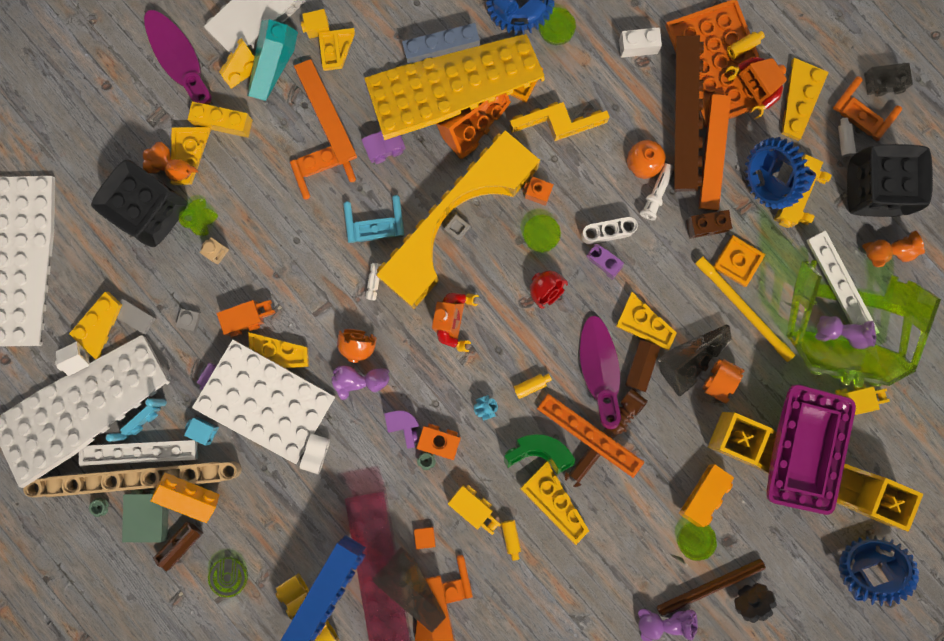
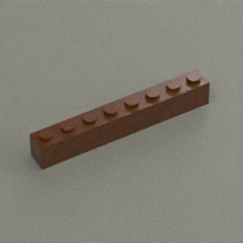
(687, 113)

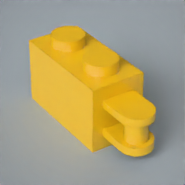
(865, 398)
(473, 508)

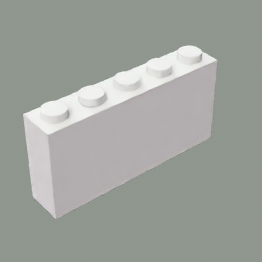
(244, 18)

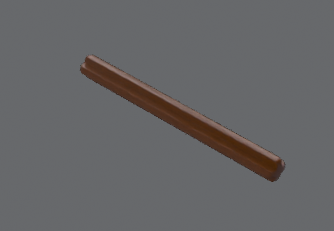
(711, 587)

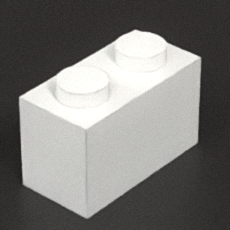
(640, 42)

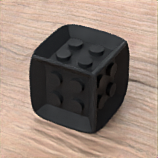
(889, 180)
(138, 203)

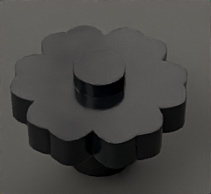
(755, 602)

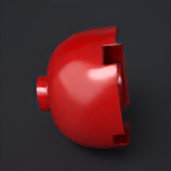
(547, 288)

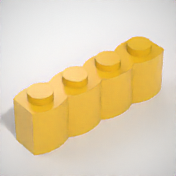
(293, 593)

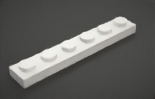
(839, 279)
(138, 452)

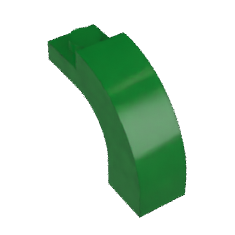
(542, 446)

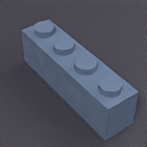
(441, 43)

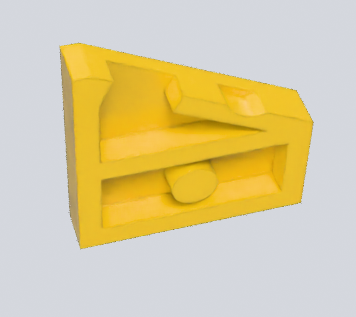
(335, 47)
(238, 65)

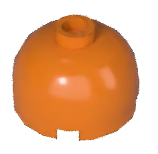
(646, 159)
(355, 345)

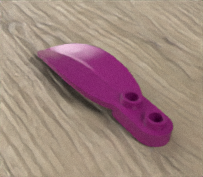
(176, 55)
(601, 369)

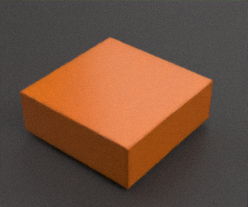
(424, 537)

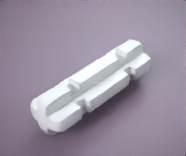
(373, 282)

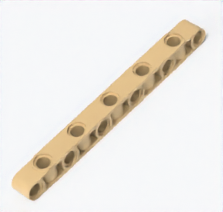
(129, 479)

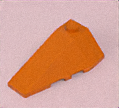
(466, 129)
(444, 631)

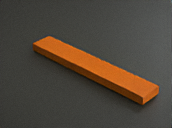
(325, 112)
(714, 152)
(591, 435)

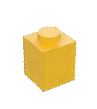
(315, 22)

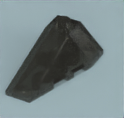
(686, 361)
(408, 587)

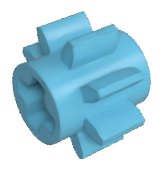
(485, 407)

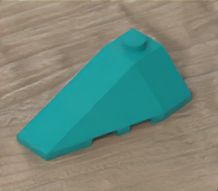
(272, 53)

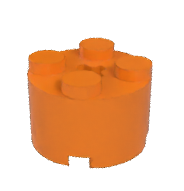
(724, 380)

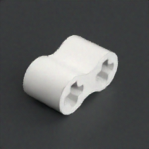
(314, 454)

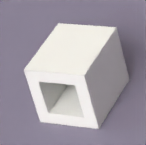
(72, 358)

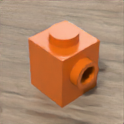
(538, 190)

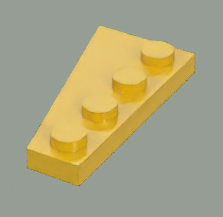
(803, 91)
(549, 496)

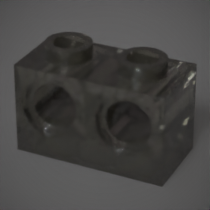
(887, 75)

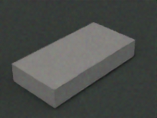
(135, 317)

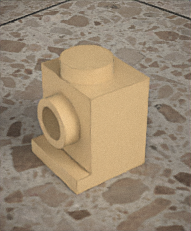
(213, 250)

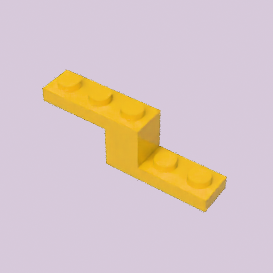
(558, 120)

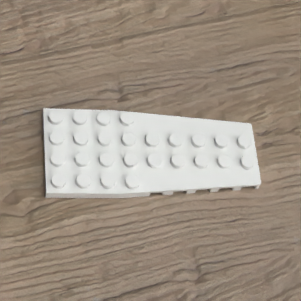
(25, 250)
(77, 408)

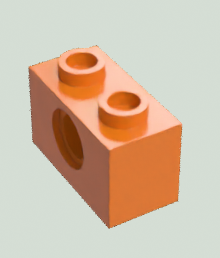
(427, 444)

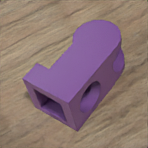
(605, 261)

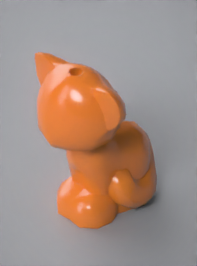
(159, 158)
(905, 249)

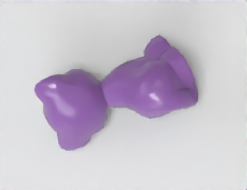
(858, 335)
(347, 379)
(680, 623)

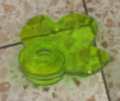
(200, 217)

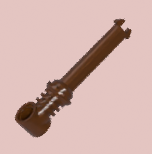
(631, 405)

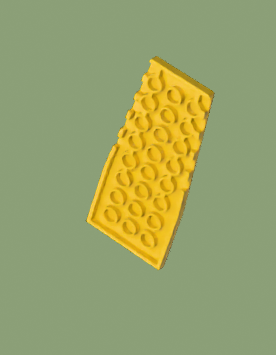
(445, 85)

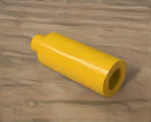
(745, 44)
(531, 385)
(511, 539)

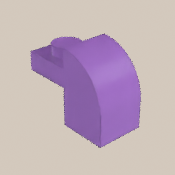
(403, 421)

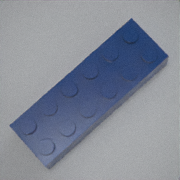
(326, 591)

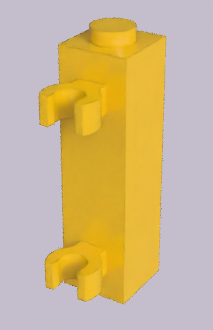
(792, 215)

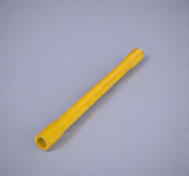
(780, 347)

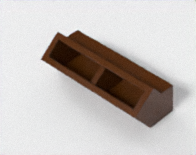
(642, 366)
(177, 546)

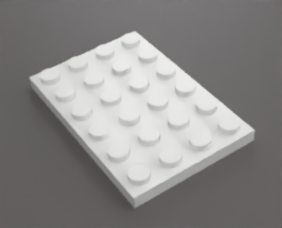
(263, 401)

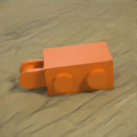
(244, 317)

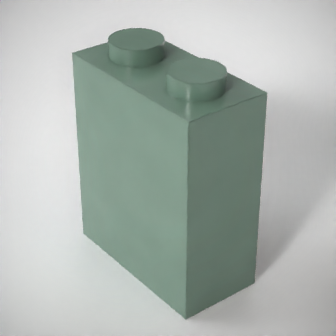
(143, 519)

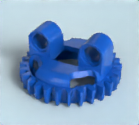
(505, 10)
(769, 158)
(899, 571)

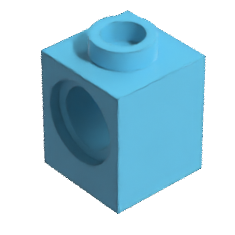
(201, 431)

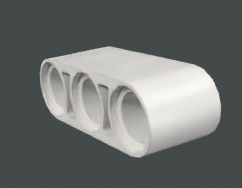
(617, 226)

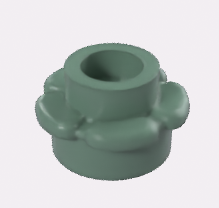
(426, 465)
(93, 507)

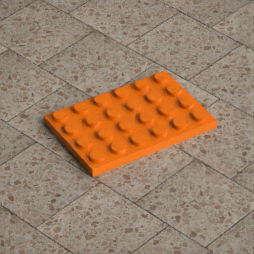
(718, 28)

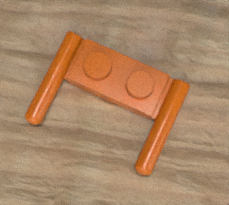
(861, 115)
(316, 163)
(459, 588)

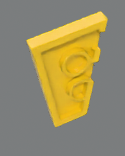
(188, 145)
(645, 324)
(95, 326)
(280, 352)

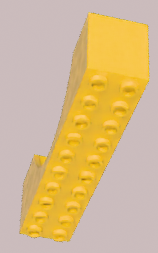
(499, 171)
(859, 490)

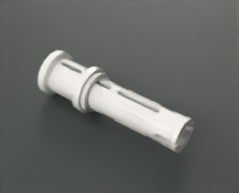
(655, 200)

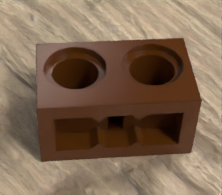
(709, 224)

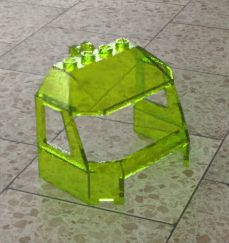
(872, 364)

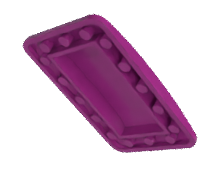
(810, 450)

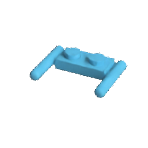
(376, 228)
(135, 425)

